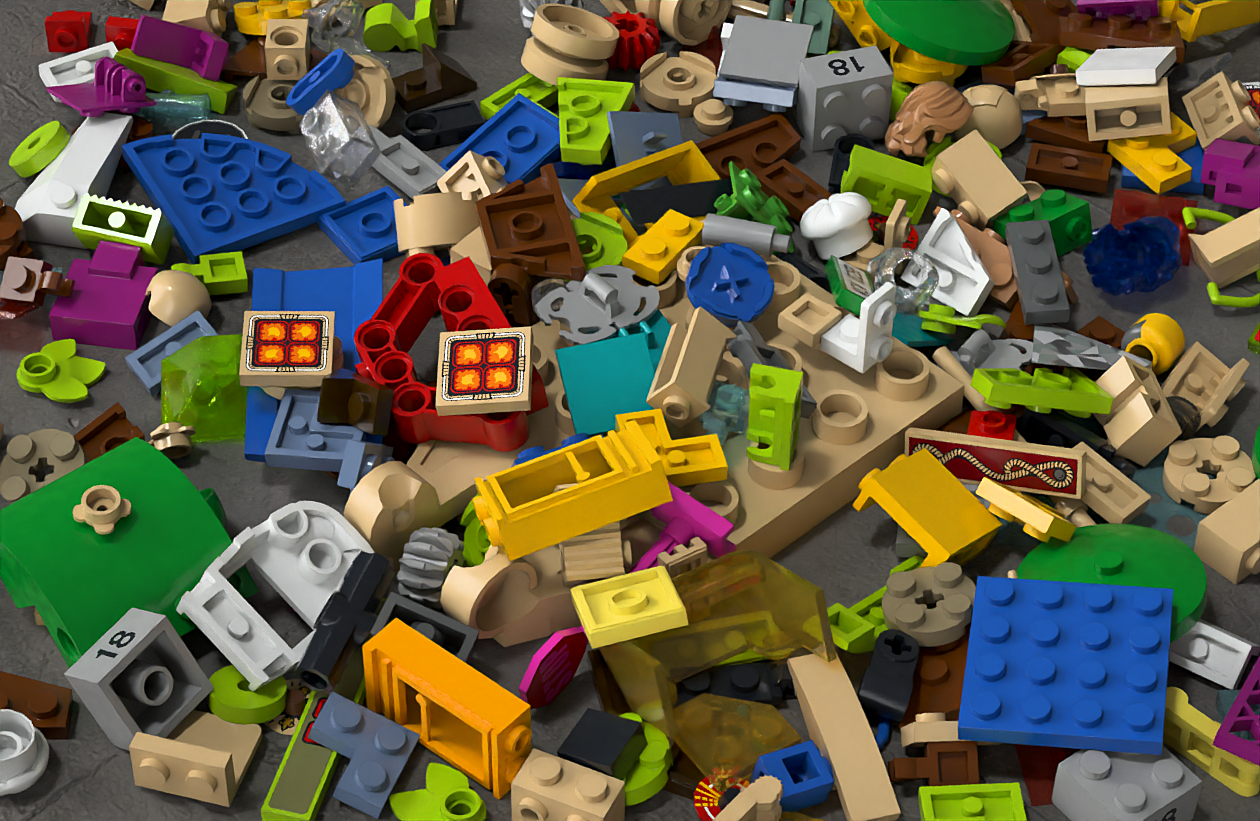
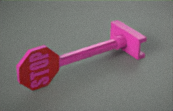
(560, 656)

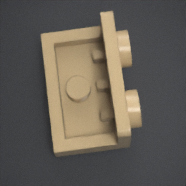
(1205, 382)

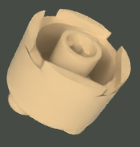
(434, 221)

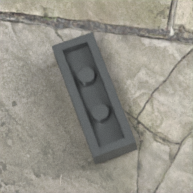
(1037, 272)

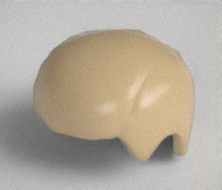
(177, 296)

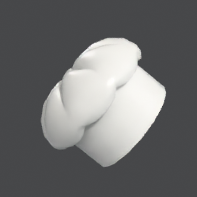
(838, 224)
(22, 752)

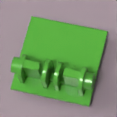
(752, 204)

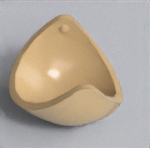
(995, 115)

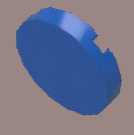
(730, 283)

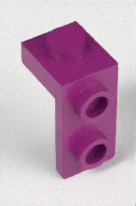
(181, 46)

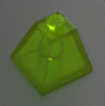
(204, 388)

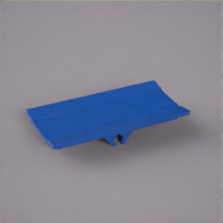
(348, 291)

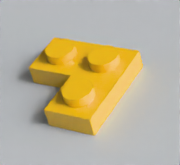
(1155, 157)
(684, 460)
(1036, 516)

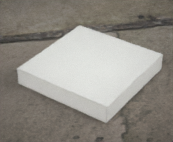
(1126, 66)

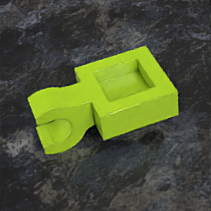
(219, 272)

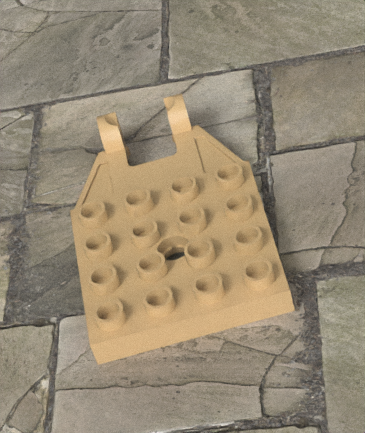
(850, 433)

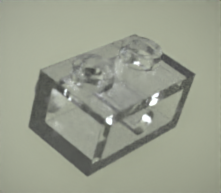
(339, 139)

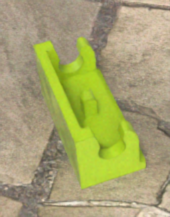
(887, 179)
(774, 414)

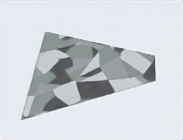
(1066, 348)

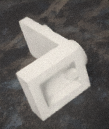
(866, 339)

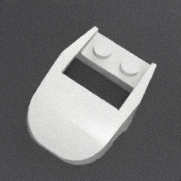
(303, 557)

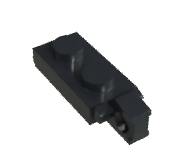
(1060, 431)
(747, 682)

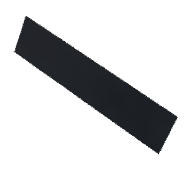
(688, 199)

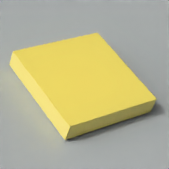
(628, 606)

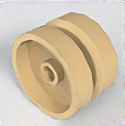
(685, 20)
(568, 44)

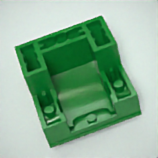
(92, 579)

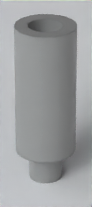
(754, 235)

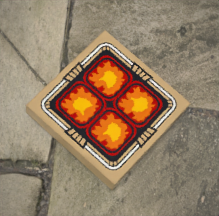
(287, 348)
(484, 371)

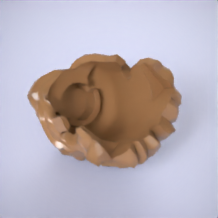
(926, 109)

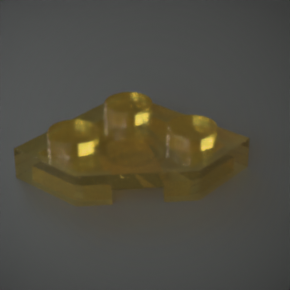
(729, 736)

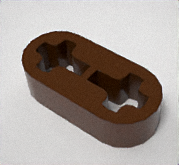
(520, 301)

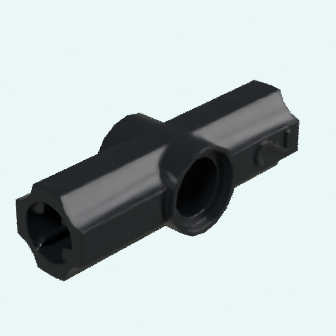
(345, 622)

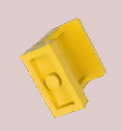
(930, 508)

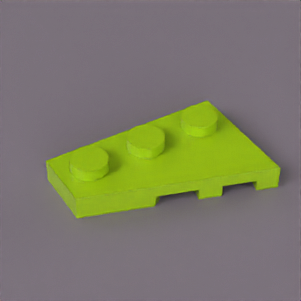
(584, 119)
(1042, 391)

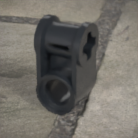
(889, 675)

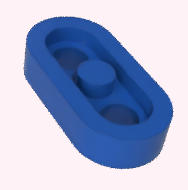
(331, 73)

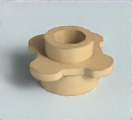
(172, 439)
(101, 498)

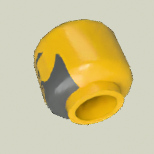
(1155, 339)

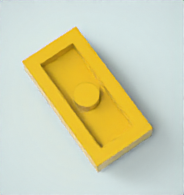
(662, 246)

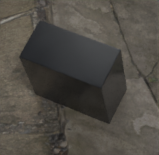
(604, 743)

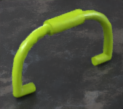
(1189, 215)

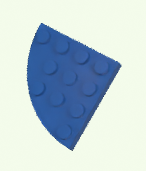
(227, 190)

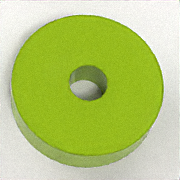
(39, 149)
(237, 704)

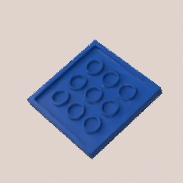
(1067, 665)

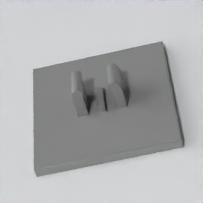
(766, 51)

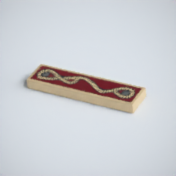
(1011, 463)

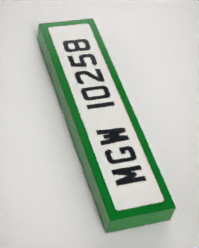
(848, 284)

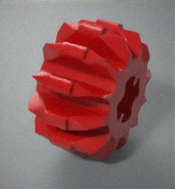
(636, 40)

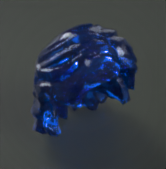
(1135, 257)

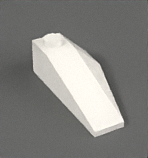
(81, 168)

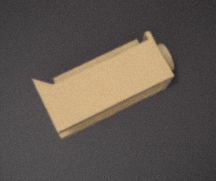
(1229, 249)
(689, 368)

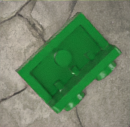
(1066, 214)

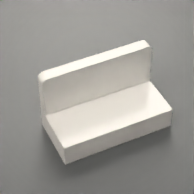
(1213, 653)

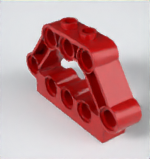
(397, 324)

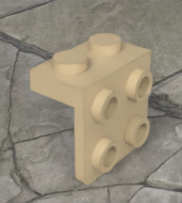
(198, 759)

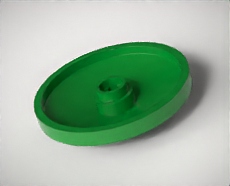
(947, 29)
(1127, 558)

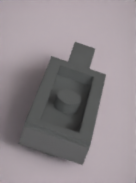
(752, 349)

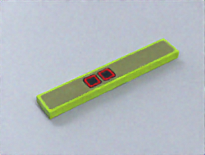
(307, 764)

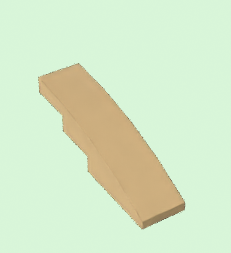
(844, 738)

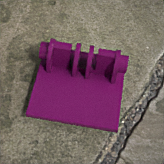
(114, 89)

